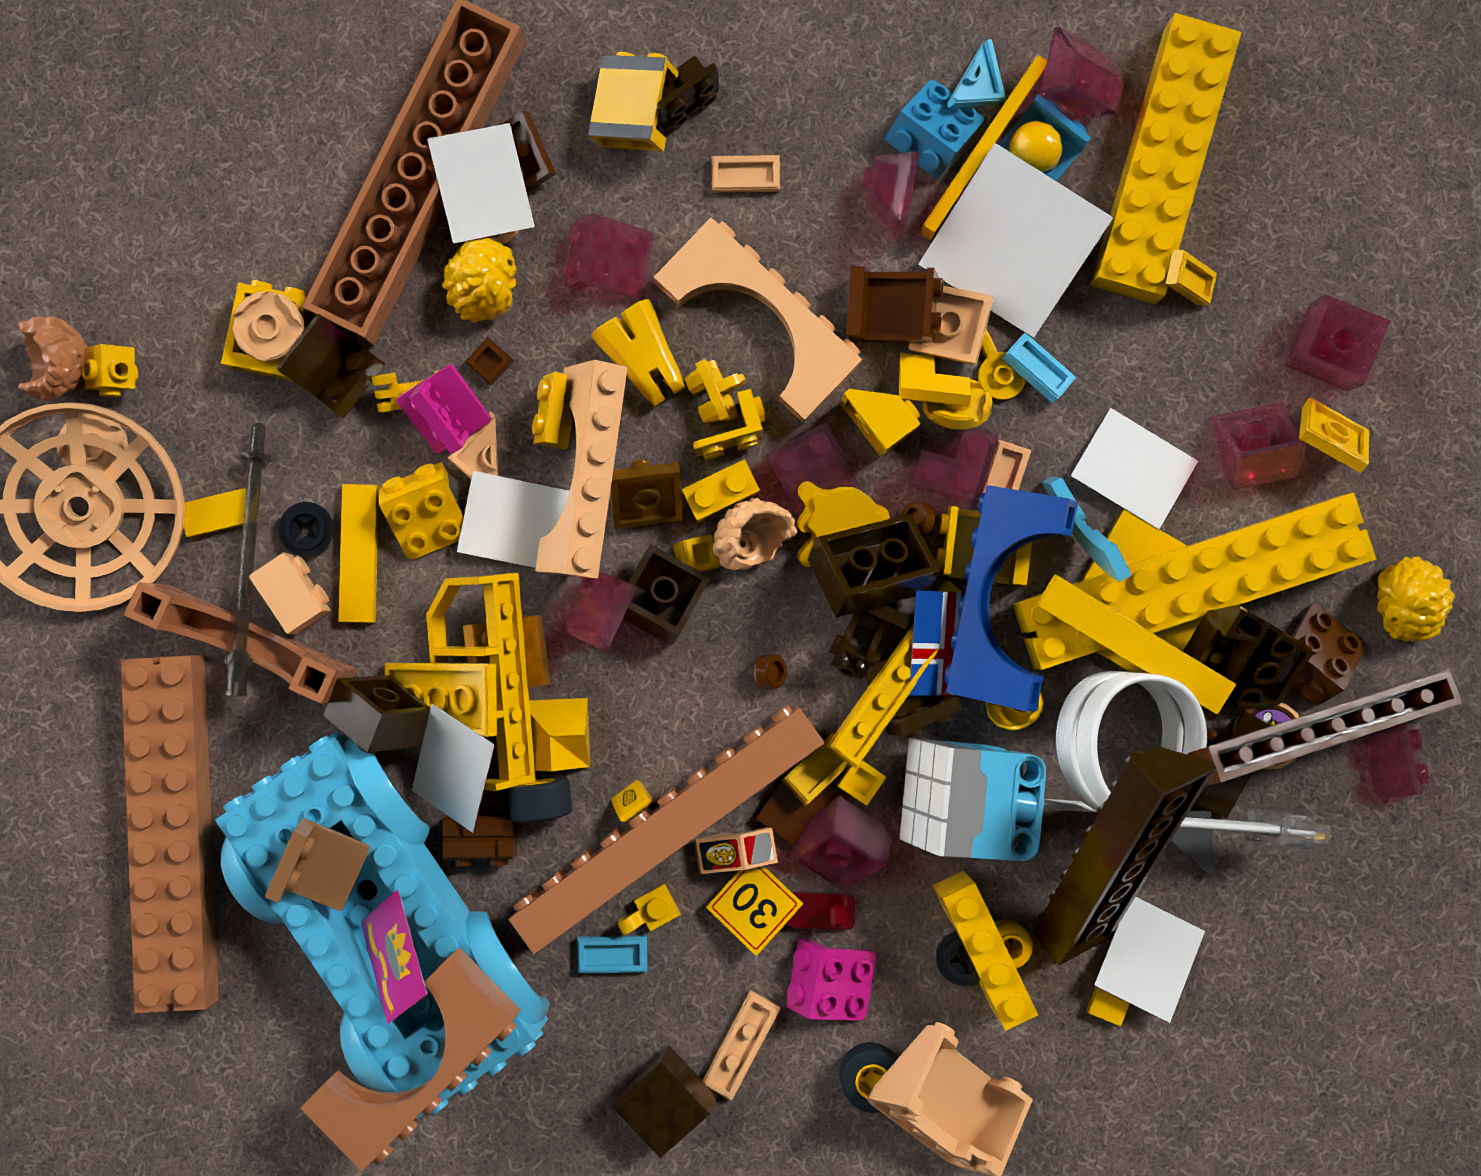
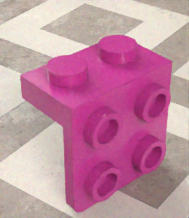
(830, 982)

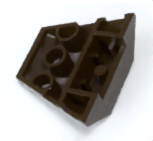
(1250, 654)

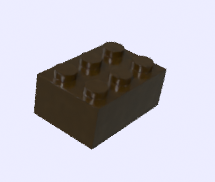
(873, 565)

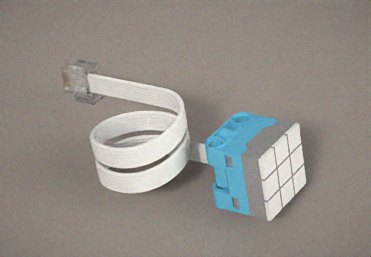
(977, 800)

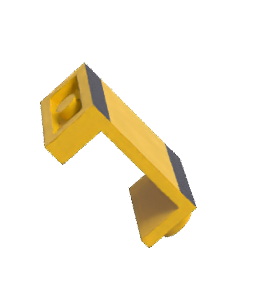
(627, 101)

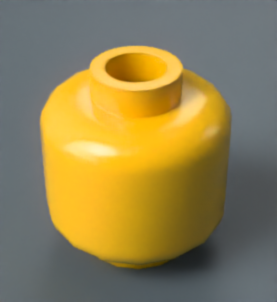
(1021, 942)

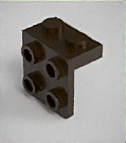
(918, 709)

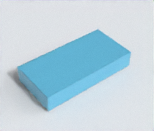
(1038, 368)
(612, 954)

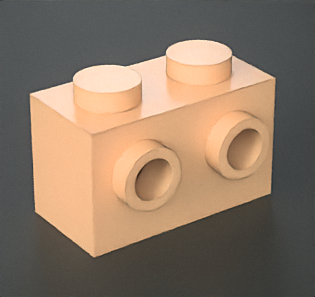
(291, 592)

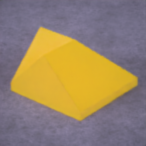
(560, 734)

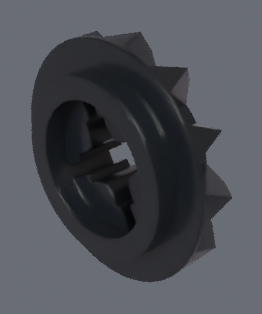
(290, 529)
(951, 969)

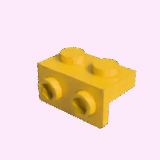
(554, 416)

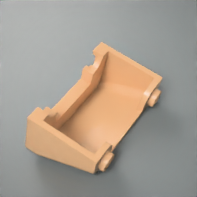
(952, 1103)

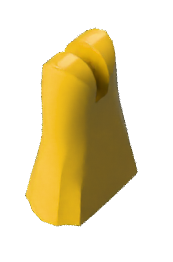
(642, 347)

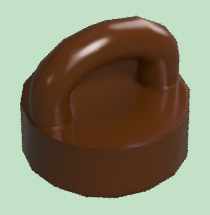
(922, 515)
(769, 671)

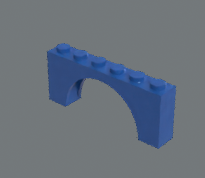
(979, 663)

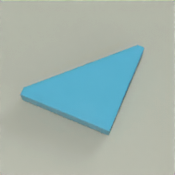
(981, 81)

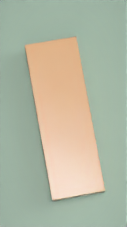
(741, 1045)

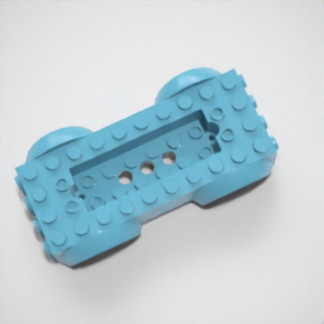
(354, 796)

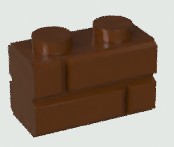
(491, 839)

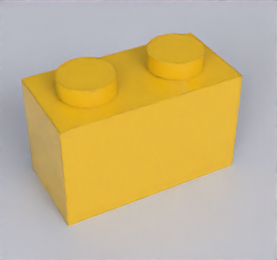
(721, 491)

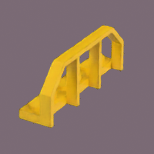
(508, 653)

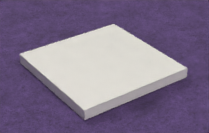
(1015, 239)

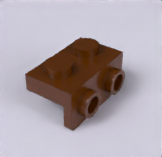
(530, 150)

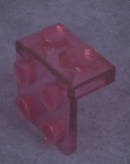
(608, 256)
(598, 610)

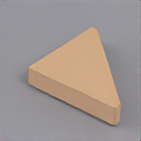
(479, 451)

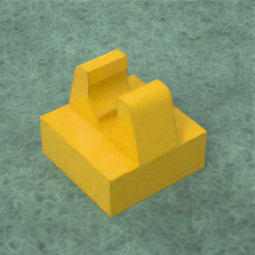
(862, 782)

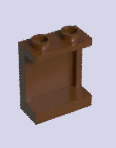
(894, 306)

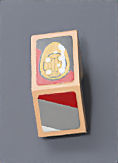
(735, 851)

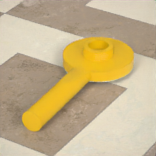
(996, 374)

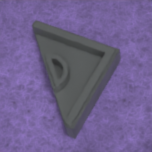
(1196, 842)

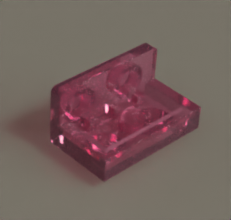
(1396, 761)

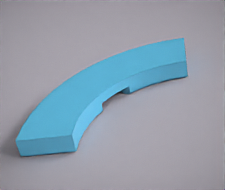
(1098, 547)

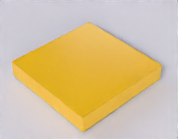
(1335, 435)

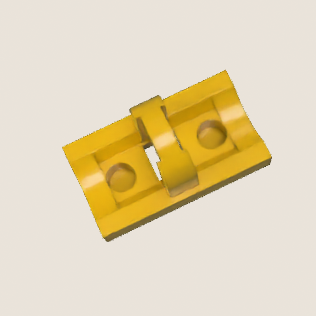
(709, 378)

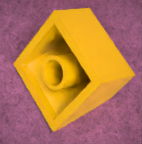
(881, 417)

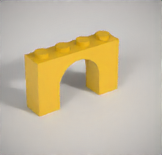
(986, 950)

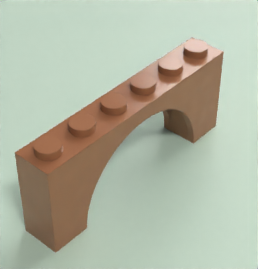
(185, 614)
(368, 1120)

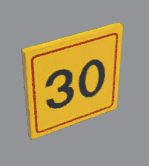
(754, 907)

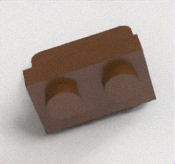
(1333, 658)

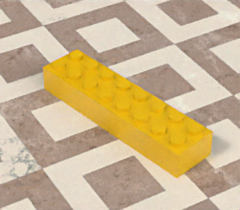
(1165, 158)

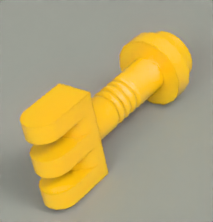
(392, 390)

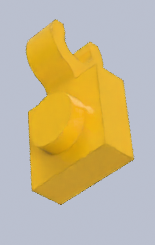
(654, 909)

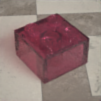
(1337, 343)

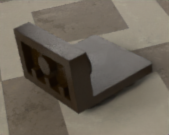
(683, 94)
(330, 365)

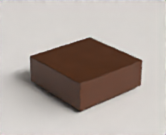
(489, 361)

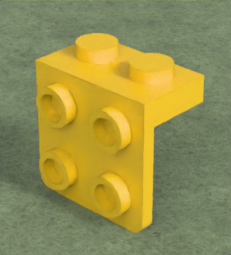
(744, 438)
(422, 510)

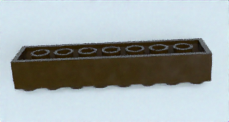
(1120, 849)

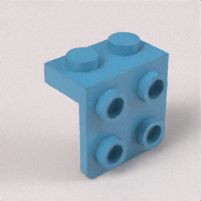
(933, 128)

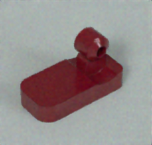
(824, 911)

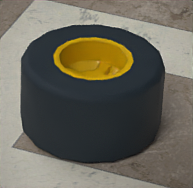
(540, 799)
(855, 1064)

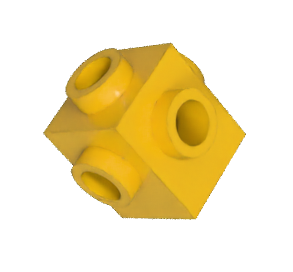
(109, 369)

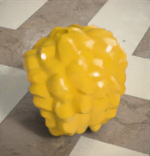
(480, 280)
(1414, 599)

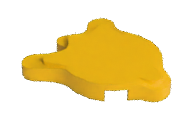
(833, 512)

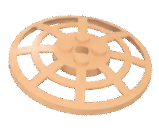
(105, 509)

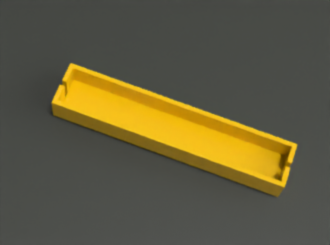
(1210, 576)

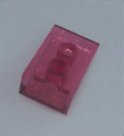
(810, 458)

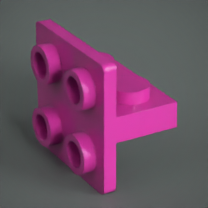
(444, 410)

